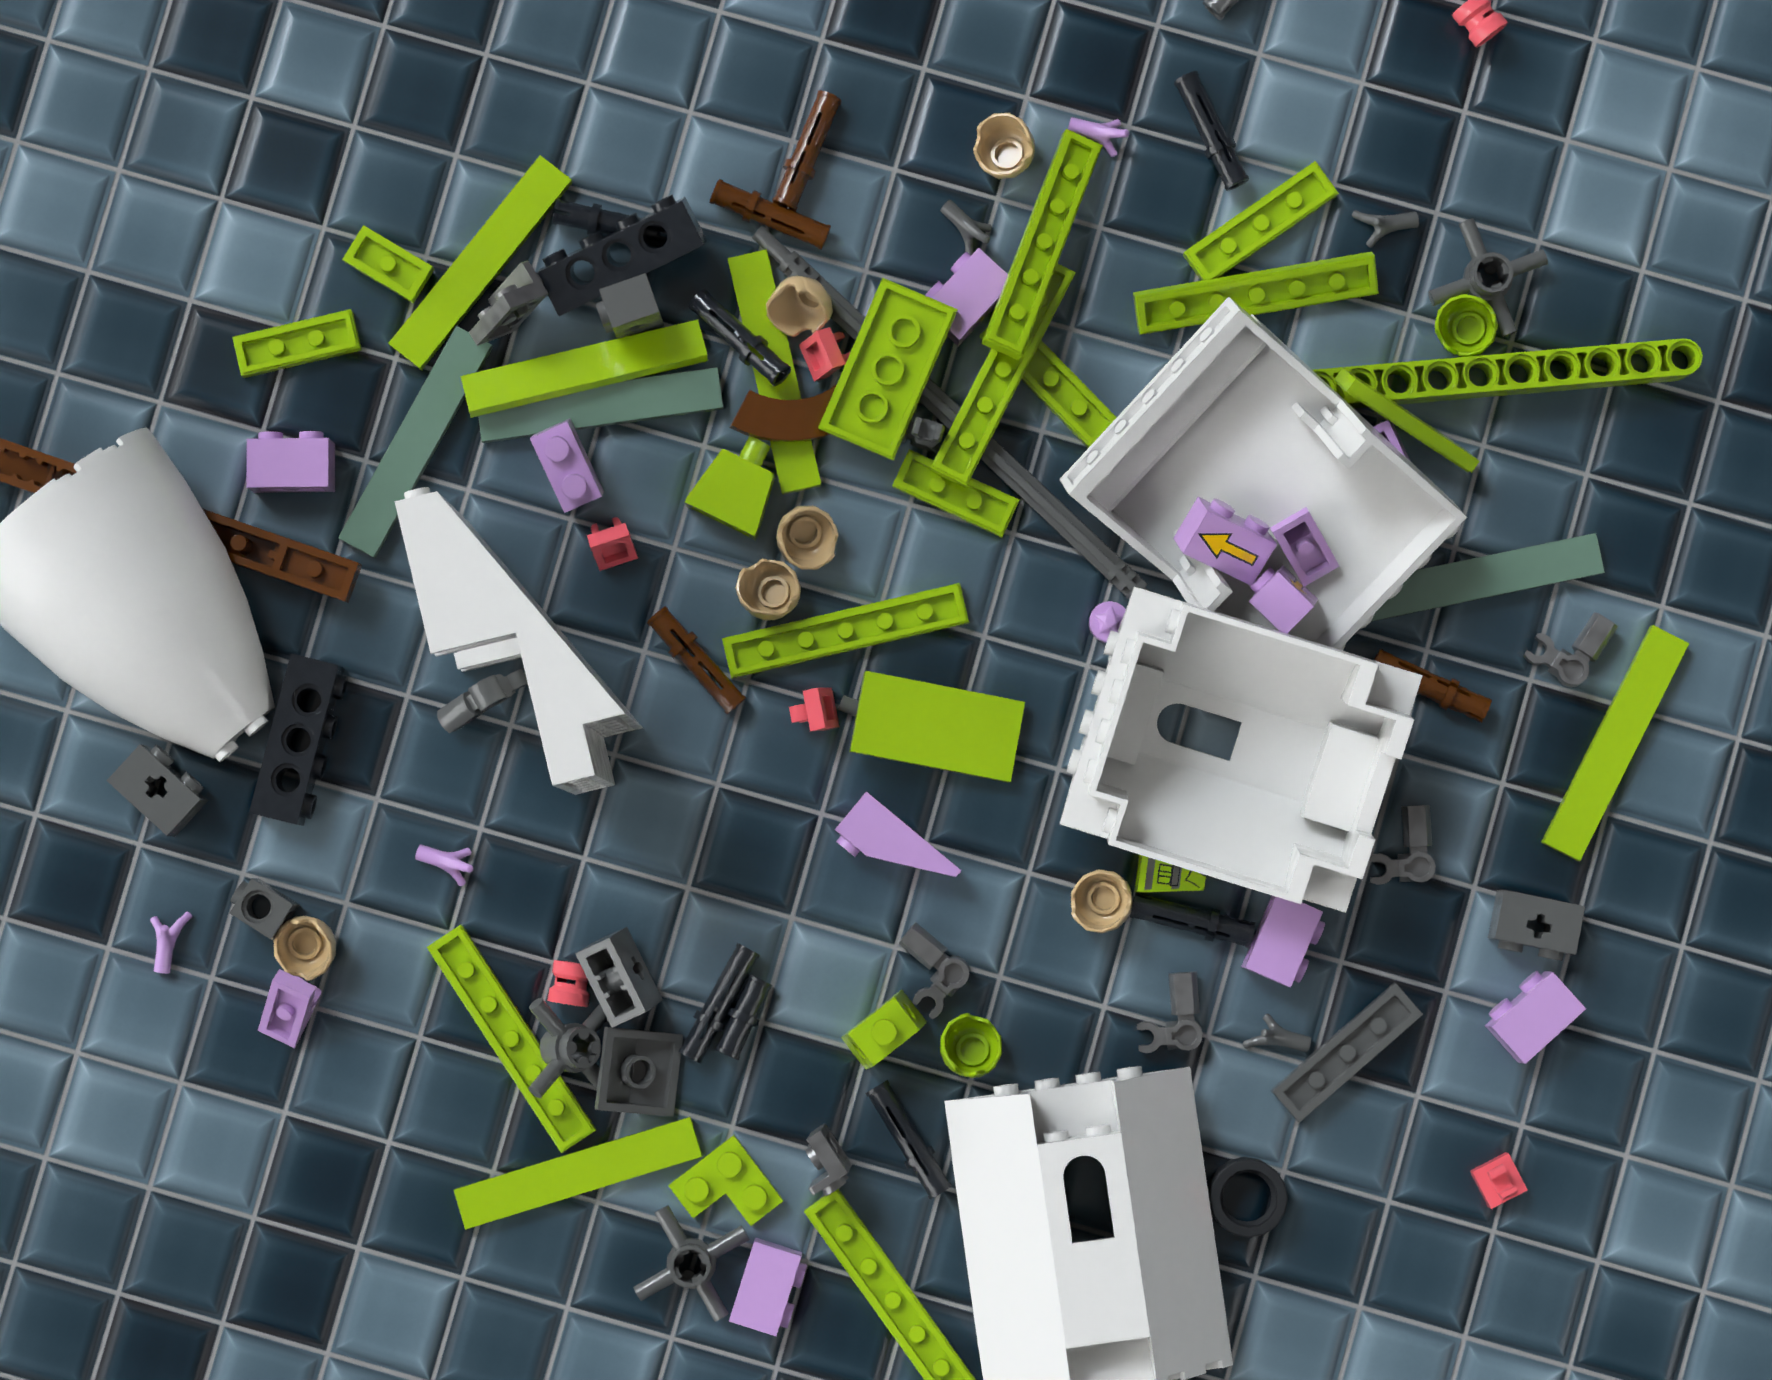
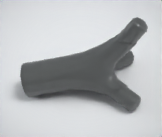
(1386, 223)
(967, 226)
(1279, 1036)

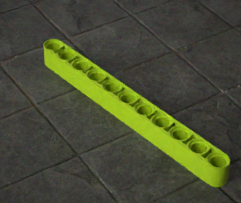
(1537, 367)

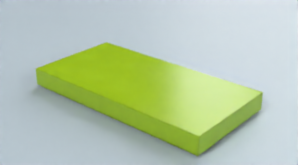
(888, 369)
(937, 726)

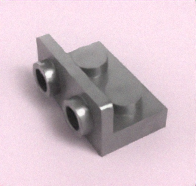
(509, 304)
(827, 1153)

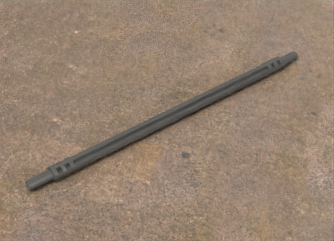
(994, 456)

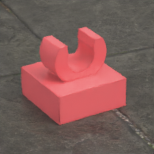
(823, 353)
(611, 545)
(817, 710)
(1498, 1180)

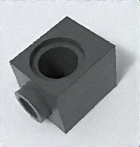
(281, 907)

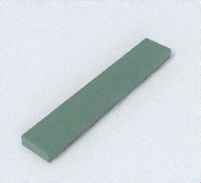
(610, 405)
(414, 443)
(1495, 575)

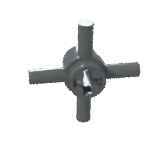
(1491, 263)
(567, 1046)
(688, 1279)

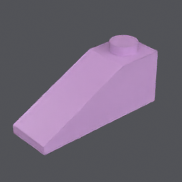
(885, 837)

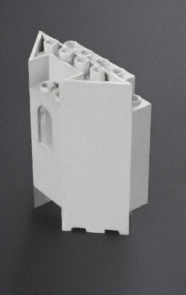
(1305, 767)
(1100, 1306)

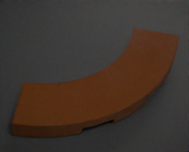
(782, 419)

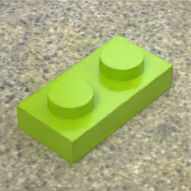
(388, 264)

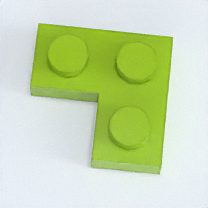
(730, 1172)

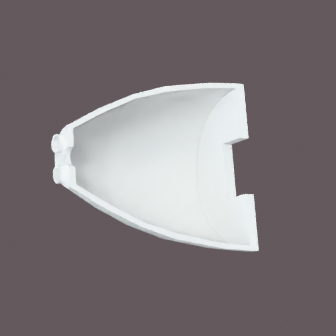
(136, 599)

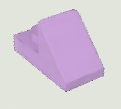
(1304, 546)
(288, 1008)

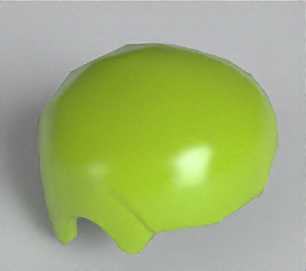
(1466, 325)
(970, 1046)

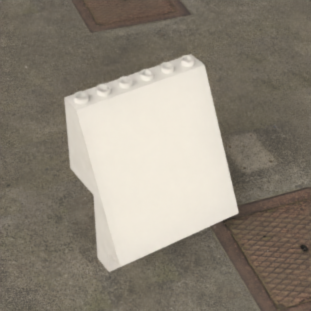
(1268, 437)
(489, 618)

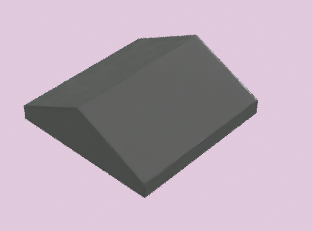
(638, 1071)

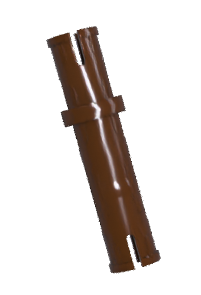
(800, 166)
(770, 214)
(663, 623)
(1442, 691)

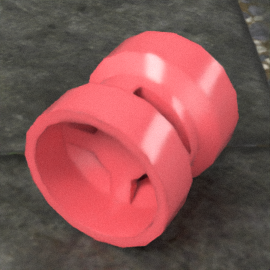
(1479, 20)
(565, 992)

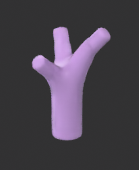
(1099, 132)
(446, 860)
(166, 940)

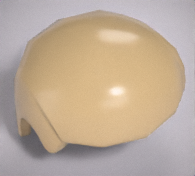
(1004, 146)
(799, 306)
(807, 537)
(768, 589)
(1101, 901)
(305, 947)

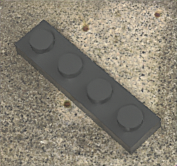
(1346, 1052)

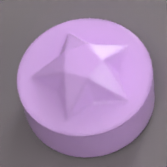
(1105, 618)

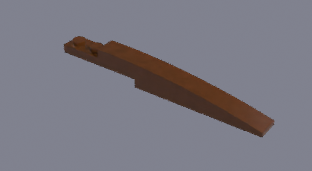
(244, 543)

